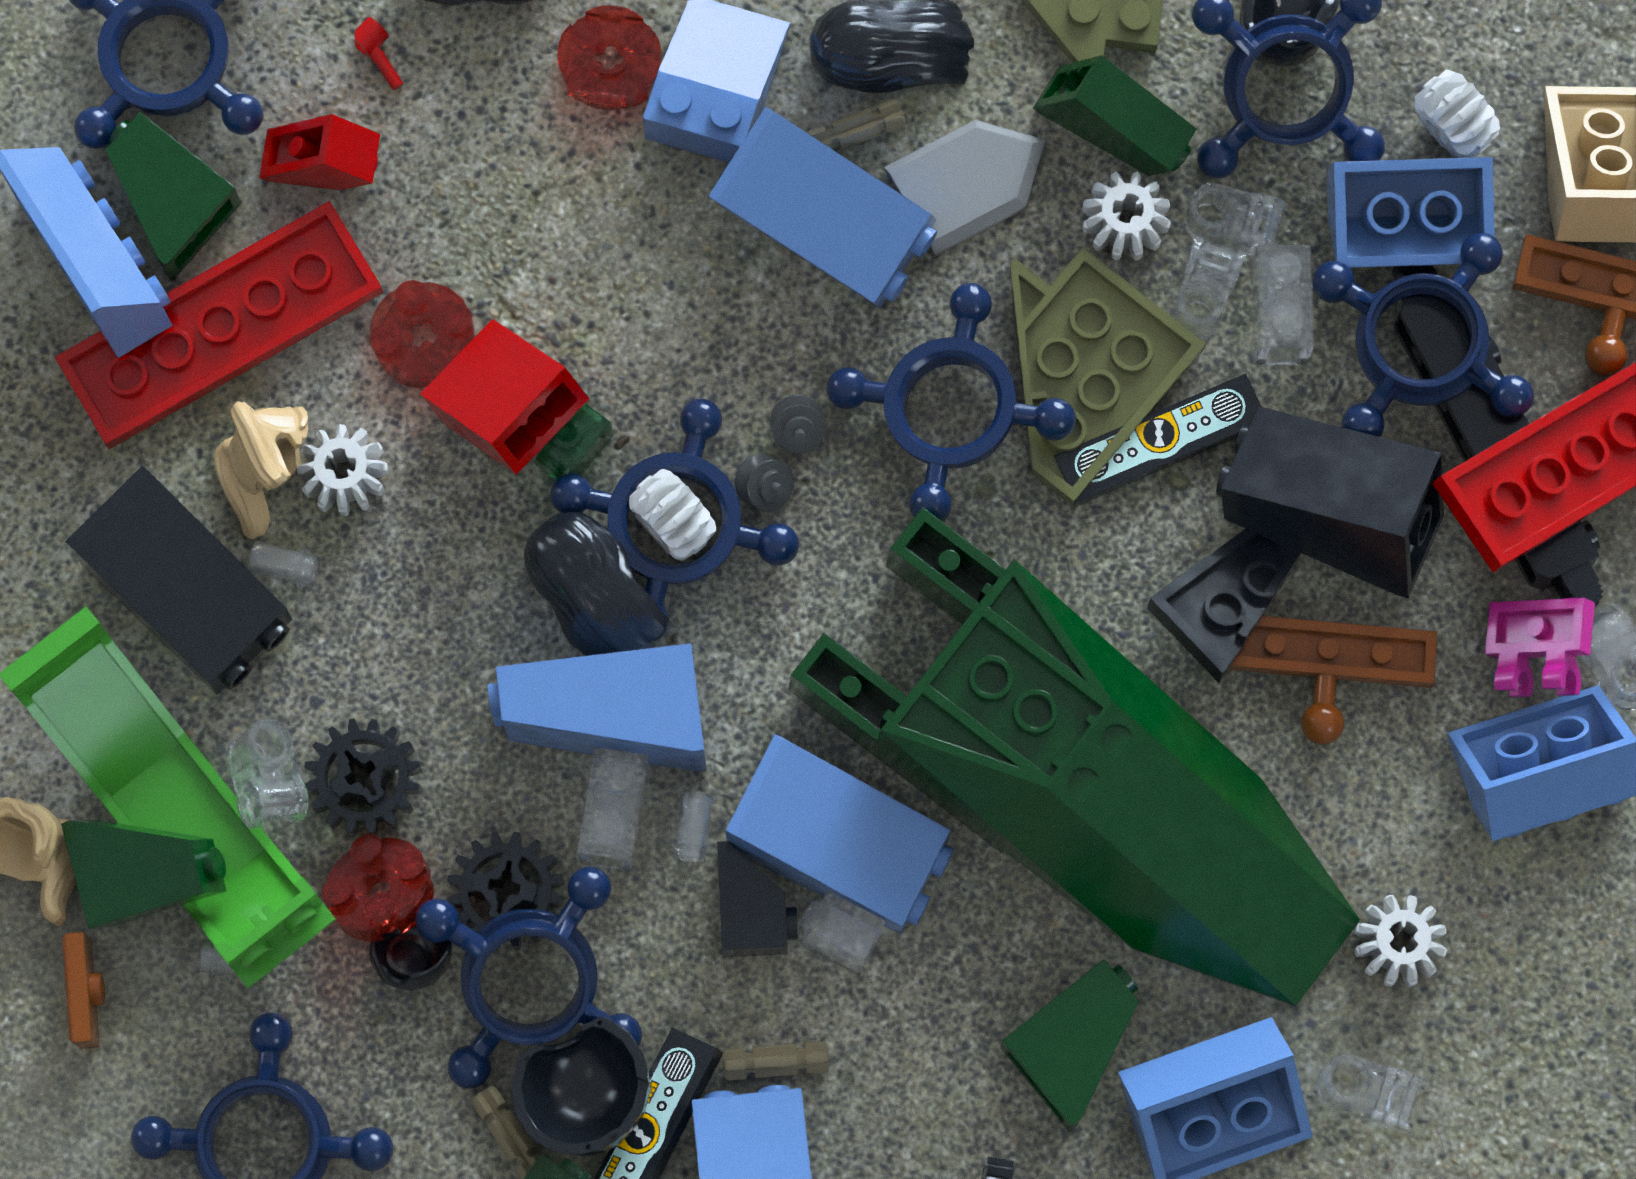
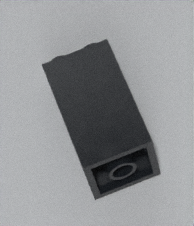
(1336, 496)
(180, 581)

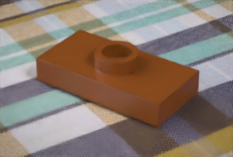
(83, 990)

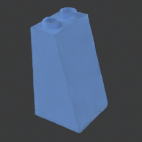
(824, 208)
(608, 701)
(838, 835)
(752, 1135)

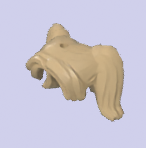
(259, 456)
(36, 851)

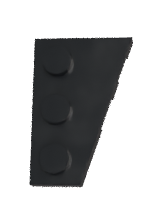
(1224, 598)

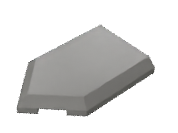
(969, 179)

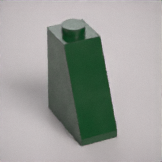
(1116, 115)
(170, 190)
(139, 870)
(1073, 1039)

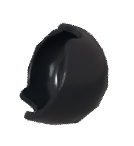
(409, 959)

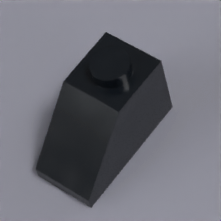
(751, 908)

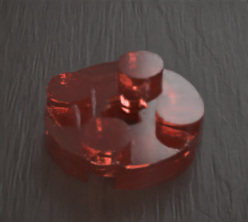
(590, 36)
(413, 306)
(364, 866)

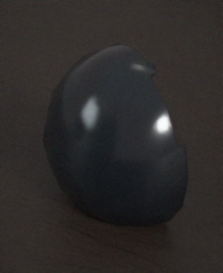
(583, 1090)

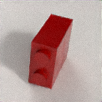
(504, 396)

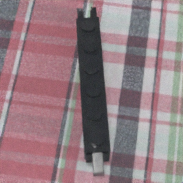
(1437, 343)

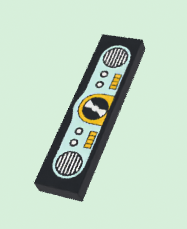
(1164, 438)
(675, 1080)

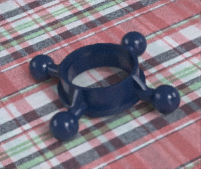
(94, 125)
(1219, 155)
(1479, 256)
(970, 306)
(699, 421)
(439, 921)
(270, 1036)

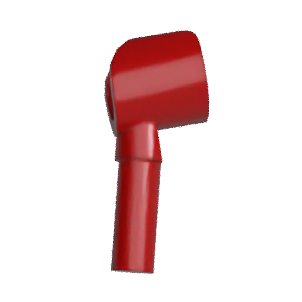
(368, 39)

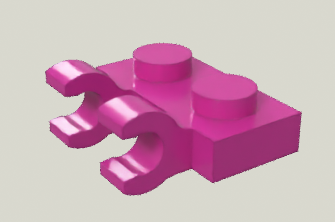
(1539, 629)

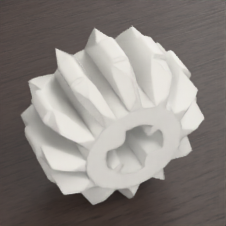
(1456, 115)
(1108, 206)
(363, 462)
(672, 514)
(1380, 938)

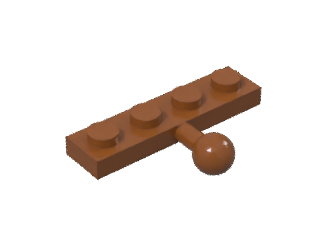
(1585, 280)
(1337, 653)

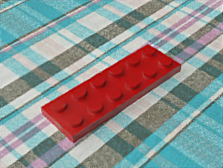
(224, 324)
(1547, 472)

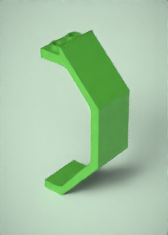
(159, 780)

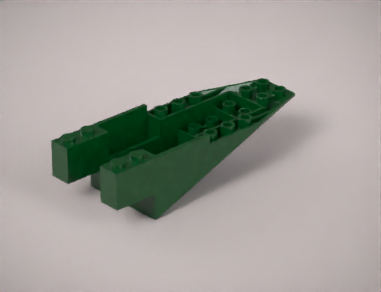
(1087, 775)

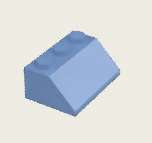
(1408, 209)
(1546, 762)
(1217, 1102)

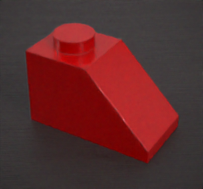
(320, 154)

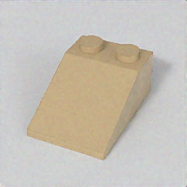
(1591, 162)

